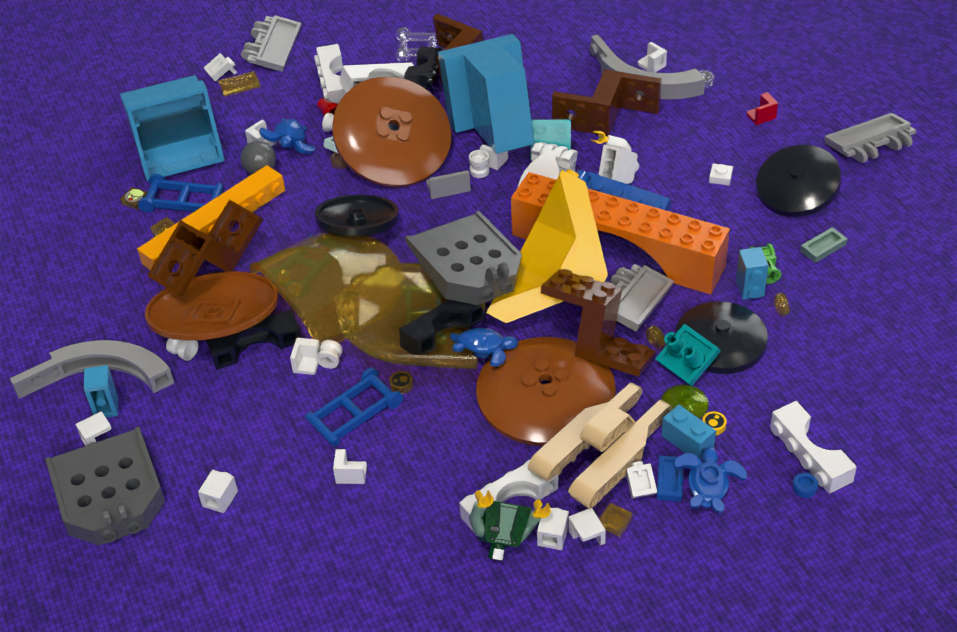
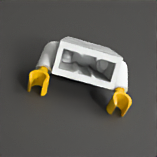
(617, 159)

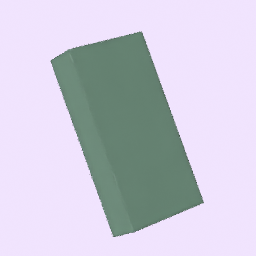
(823, 245)

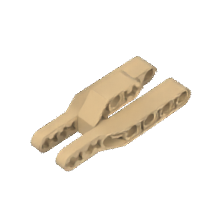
(600, 428)

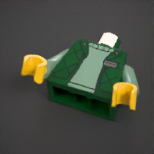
(503, 522)

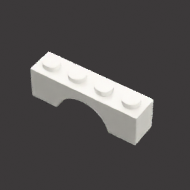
(328, 64)
(355, 74)
(829, 467)
(514, 483)

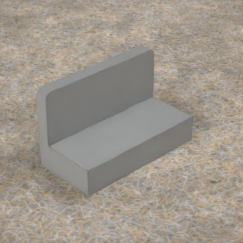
(448, 184)

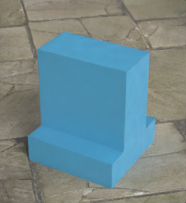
(488, 92)
(173, 126)

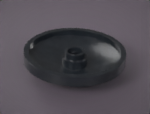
(798, 180)
(356, 215)
(733, 330)

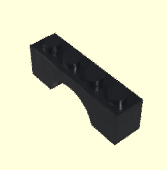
(426, 68)
(276, 329)
(419, 335)

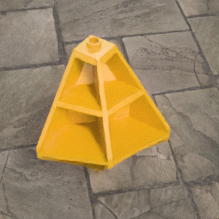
(560, 239)

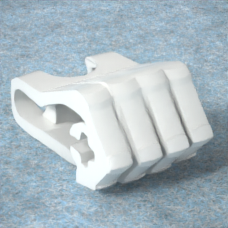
(550, 160)

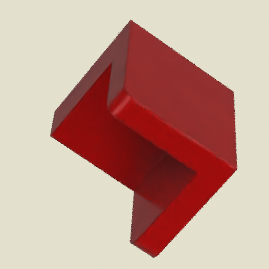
(765, 112)

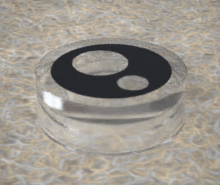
(709, 77)

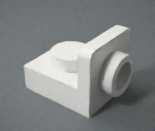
(219, 66)
(641, 480)

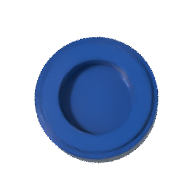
(805, 485)

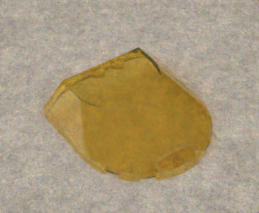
(315, 273)
(385, 301)

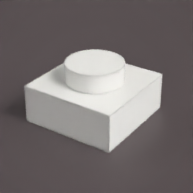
(721, 174)

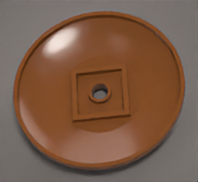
(387, 155)
(212, 306)
(534, 412)

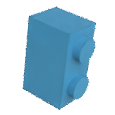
(751, 273)
(101, 391)
(687, 432)

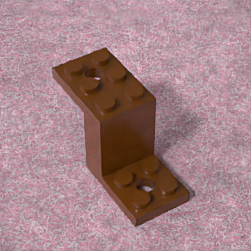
(454, 34)
(613, 92)
(192, 247)
(598, 322)

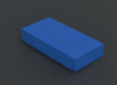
(669, 480)

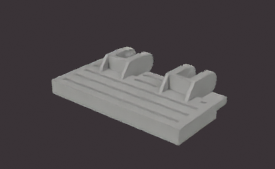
(273, 42)
(863, 138)
(640, 294)

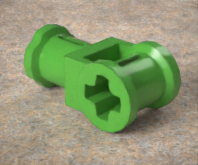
(773, 272)

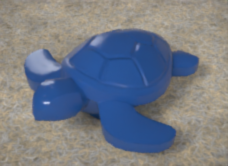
(290, 134)
(484, 343)
(707, 479)

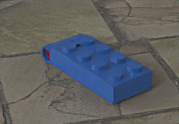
(622, 190)

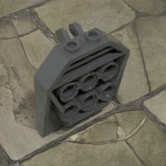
(468, 259)
(106, 488)

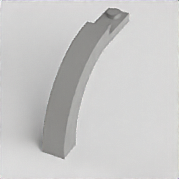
(673, 85)
(77, 357)

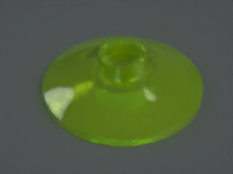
(688, 397)

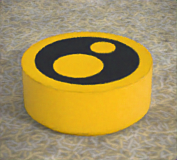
(716, 421)

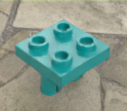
(552, 132)
(687, 354)

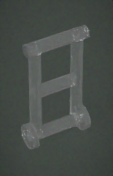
(404, 35)

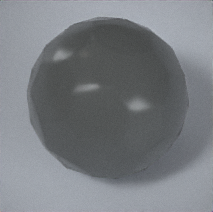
(256, 156)

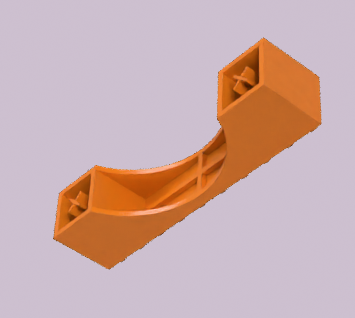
(684, 247)

